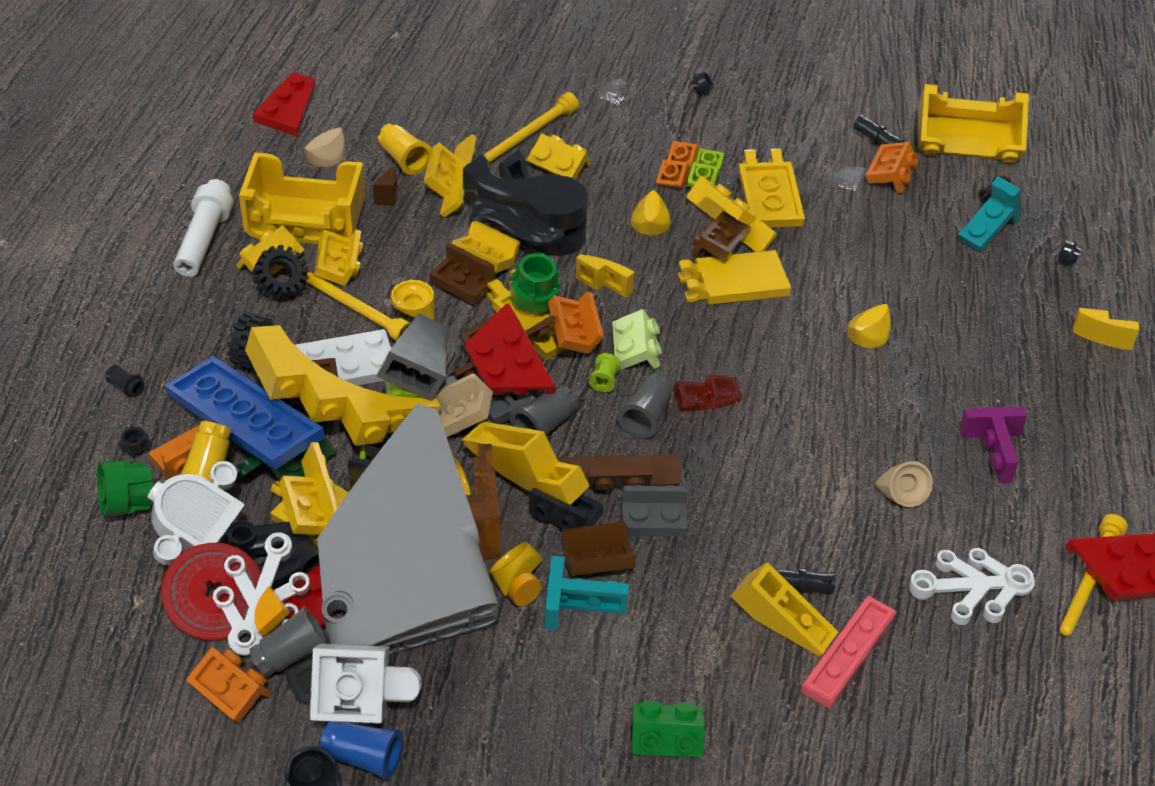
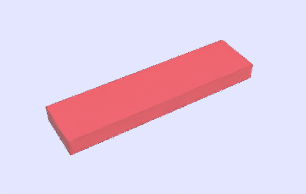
(848, 652)

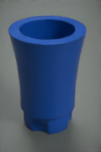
(364, 746)

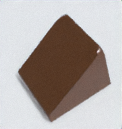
(386, 188)

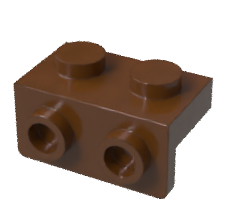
(463, 274)
(598, 549)

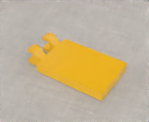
(771, 190)
(736, 279)
(545, 345)

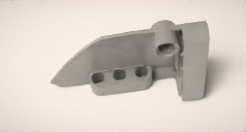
(405, 548)

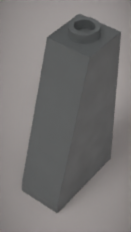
(417, 358)

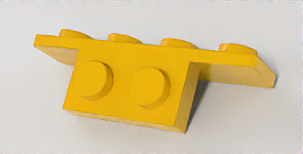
(445, 173)
(717, 198)
(311, 498)

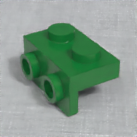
(668, 729)

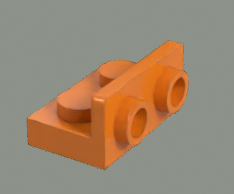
(893, 164)
(172, 456)
(228, 683)

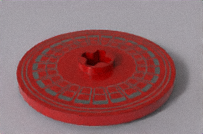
(186, 590)

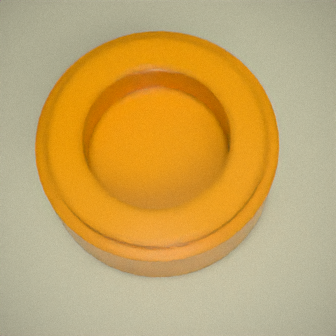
(524, 589)

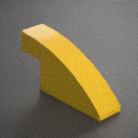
(528, 460)

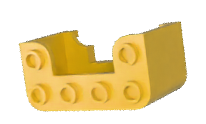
(300, 203)

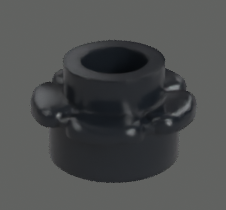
(702, 83)
(1069, 253)
(134, 441)

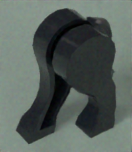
(535, 210)

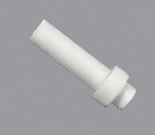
(210, 206)

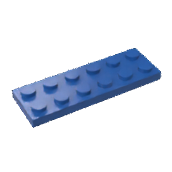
(257, 424)

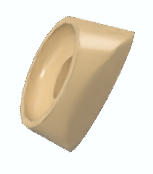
(326, 149)
(906, 483)

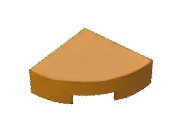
(269, 611)

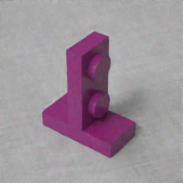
(996, 427)

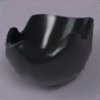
(311, 768)

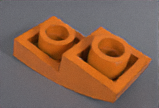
(677, 167)

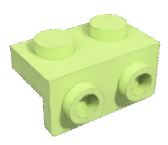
(636, 340)

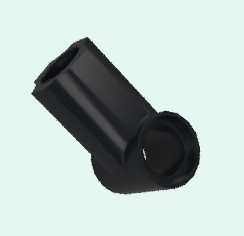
(252, 538)
(303, 559)

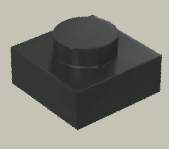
(300, 679)

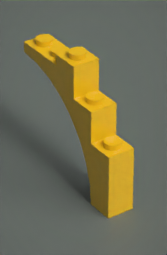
(326, 397)

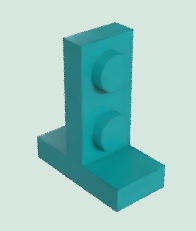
(999, 209)
(581, 595)

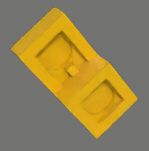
(600, 272)
(1099, 328)

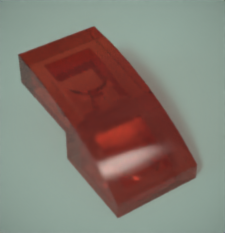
(713, 393)

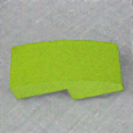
(707, 165)

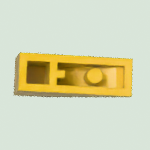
(783, 609)

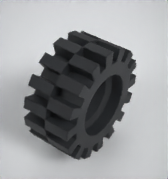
(290, 262)
(240, 337)

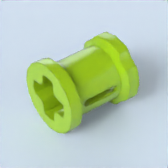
(603, 377)

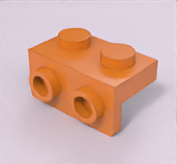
(576, 322)

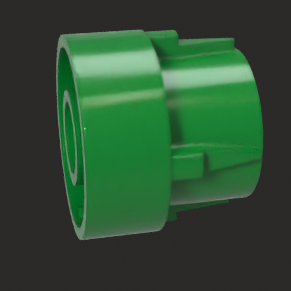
(534, 283)
(123, 487)

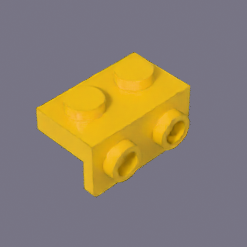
(558, 158)
(280, 236)
(489, 245)
(338, 257)

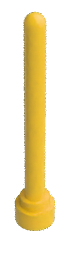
(565, 105)
(395, 327)
(1110, 526)

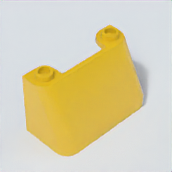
(972, 126)

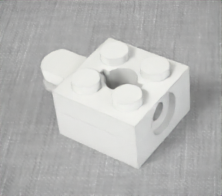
(357, 682)

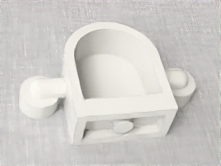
(193, 511)

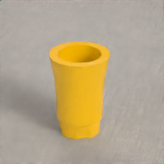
(405, 149)
(208, 448)

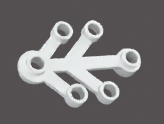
(1012, 580)
(252, 595)

